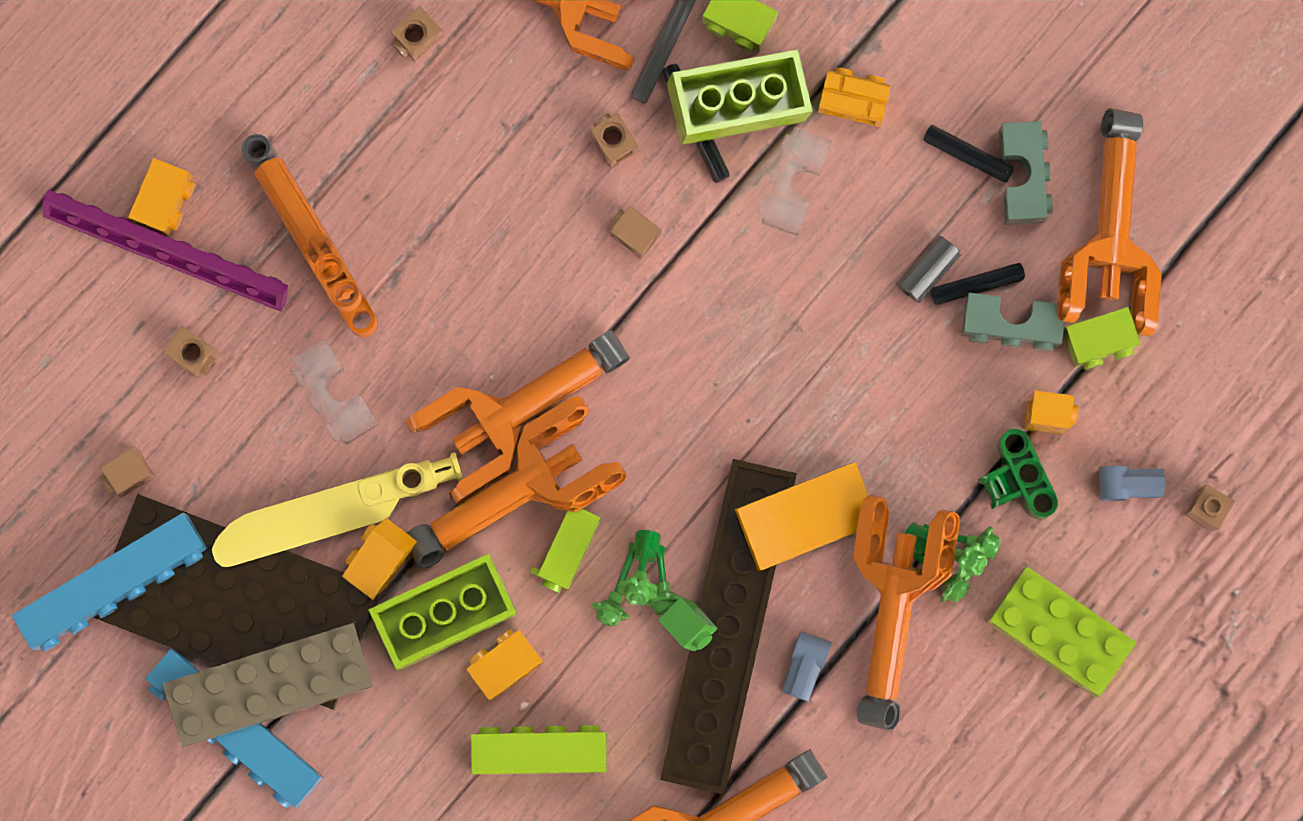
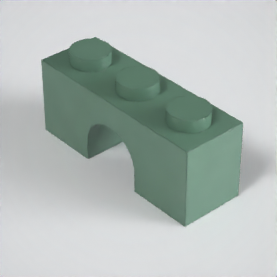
(1025, 144)
(984, 322)

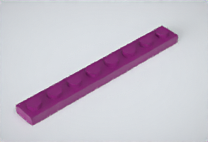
(164, 250)

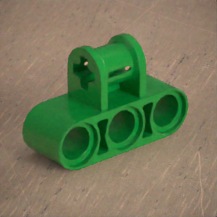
(1011, 484)

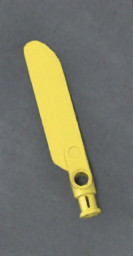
(326, 512)

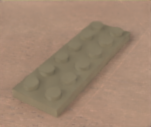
(267, 685)

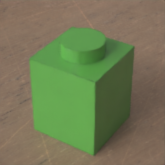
(688, 624)

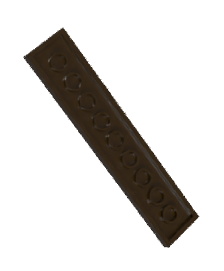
(721, 672)

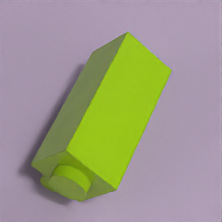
(568, 550)

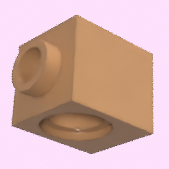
(416, 20)
(613, 153)
(634, 231)
(181, 342)
(126, 472)
(1209, 508)

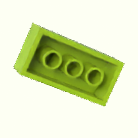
(739, 97)
(443, 612)
(1061, 632)
(539, 752)

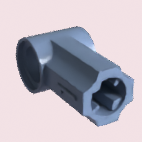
(1121, 483)
(808, 659)

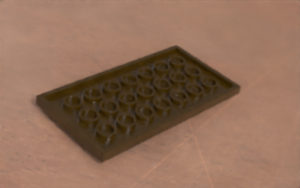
(238, 608)

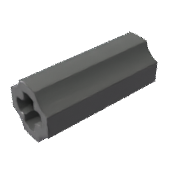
(928, 269)

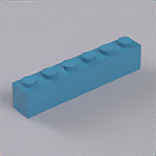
(110, 582)
(254, 746)

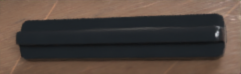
(968, 153)
(977, 283)

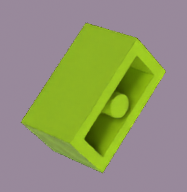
(741, 20)
(1102, 338)

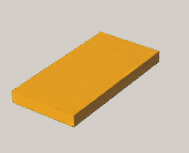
(803, 516)

